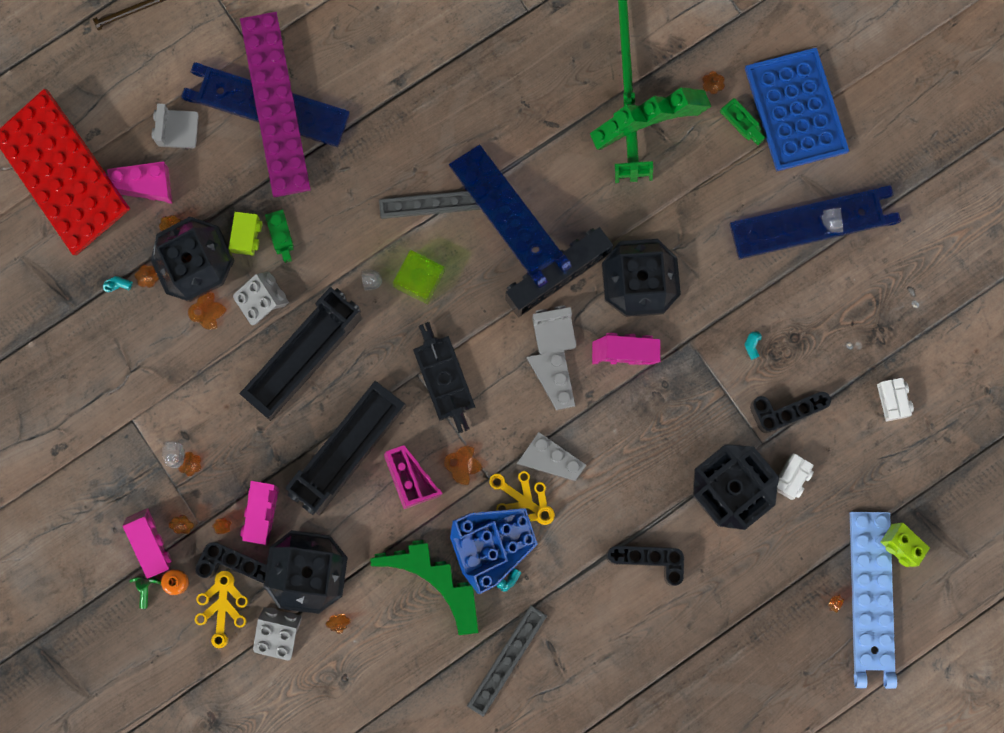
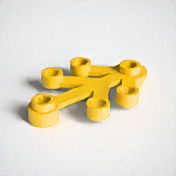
(525, 500)
(222, 605)

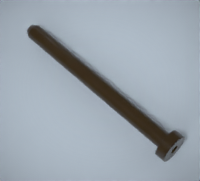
(123, 13)

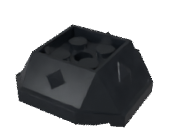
(209, 260)
(632, 295)
(755, 481)
(284, 577)

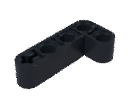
(792, 410)
(222, 558)
(645, 560)

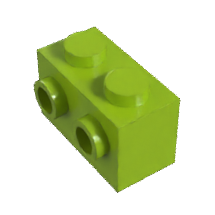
(245, 233)
(905, 545)

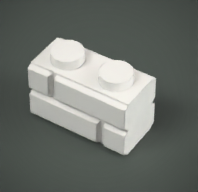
(895, 399)
(793, 476)

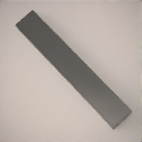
(426, 204)
(506, 661)

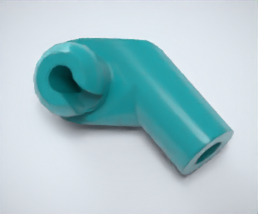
(115, 283)
(750, 344)
(506, 584)

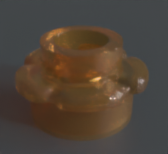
(221, 526)
(836, 603)

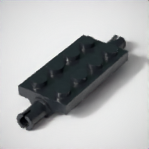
(444, 378)

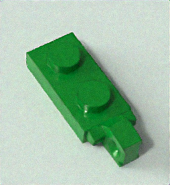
(742, 121)
(280, 234)

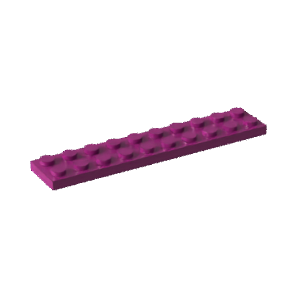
(275, 104)

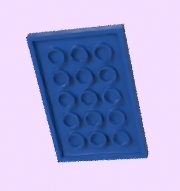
(796, 109)

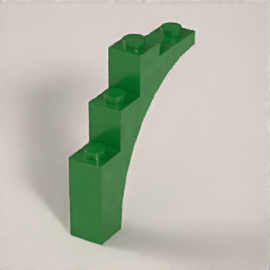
(655, 110)
(418, 561)

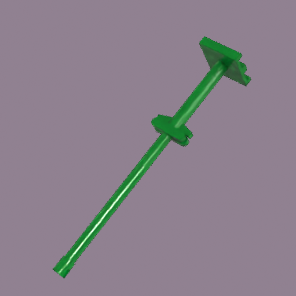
(633, 168)

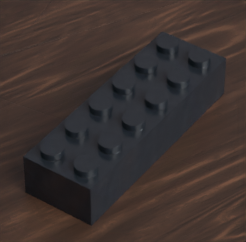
(582, 256)

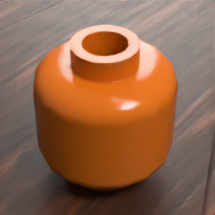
(181, 585)

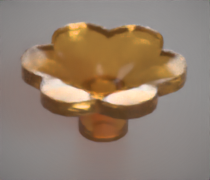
(711, 85)
(169, 221)
(148, 280)
(194, 465)
(181, 525)
(338, 623)

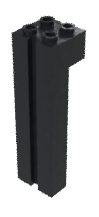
(302, 353)
(345, 449)

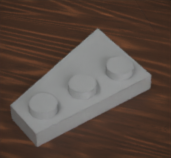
(554, 376)
(551, 458)

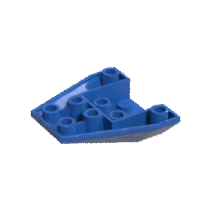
(491, 545)

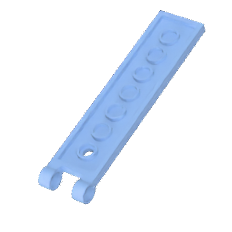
(872, 598)

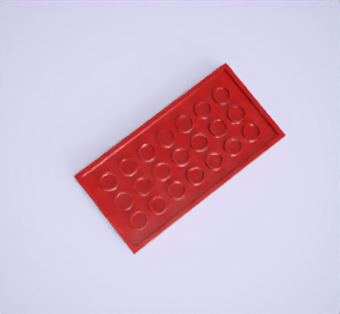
(61, 172)

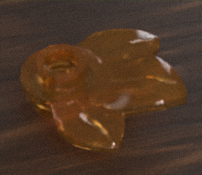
(209, 311)
(466, 465)

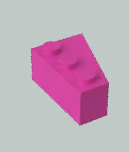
(143, 181)
(626, 349)
(409, 478)
(259, 513)
(147, 543)

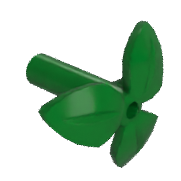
(142, 585)

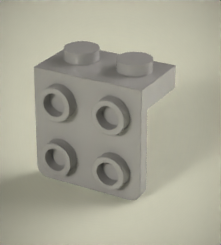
(175, 127)
(260, 297)
(554, 330)
(276, 633)

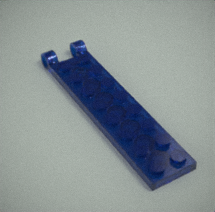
(315, 119)
(508, 213)
(805, 224)

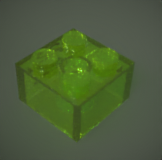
(418, 277)

